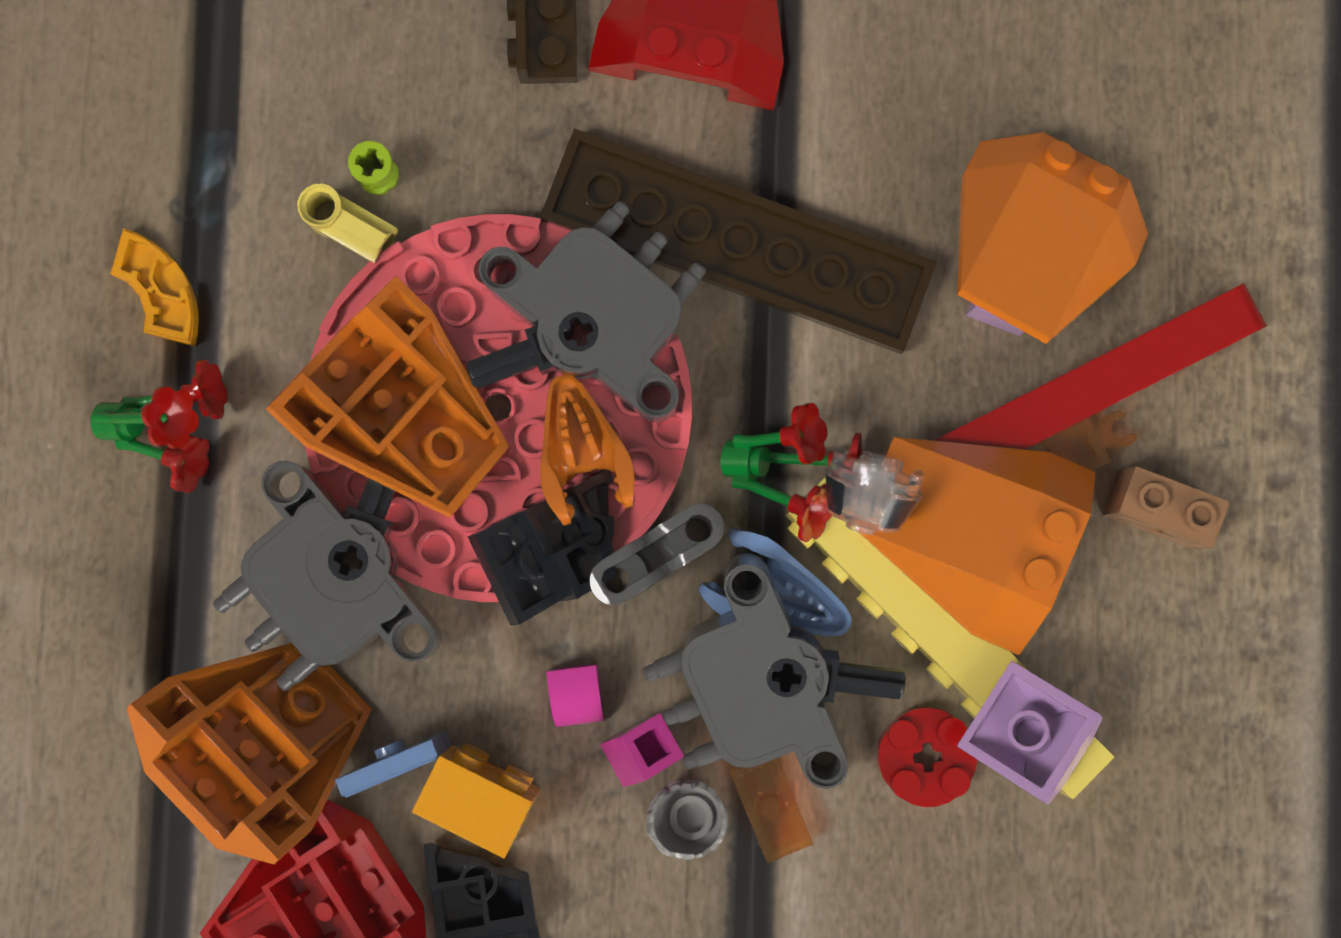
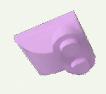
(1031, 733)

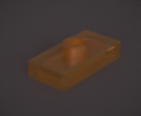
(771, 809)

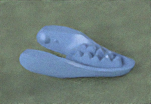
(803, 594)

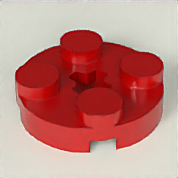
(908, 779)

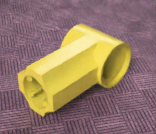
(348, 224)

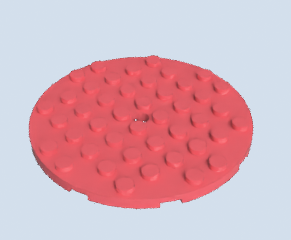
(445, 275)

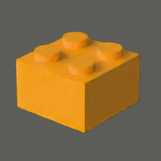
(477, 798)

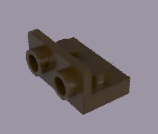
(544, 41)

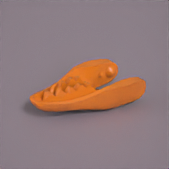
(577, 442)

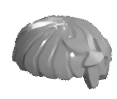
(687, 819)

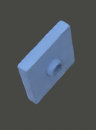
(393, 761)

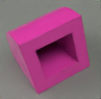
(575, 695)
(642, 750)

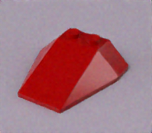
(696, 41)
(326, 886)

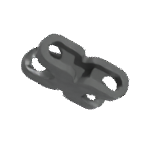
(657, 553)

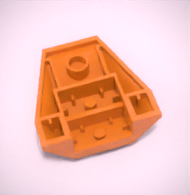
(1043, 232)
(395, 404)
(990, 533)
(246, 754)

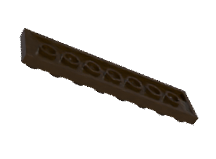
(744, 241)

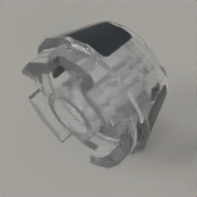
(871, 491)

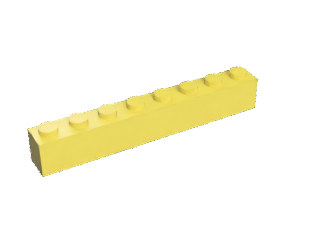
(923, 625)

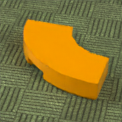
(162, 288)

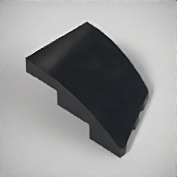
(541, 561)
(478, 897)

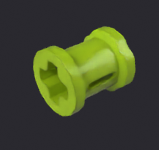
(366, 155)

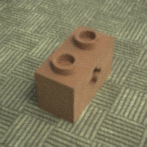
(1166, 508)

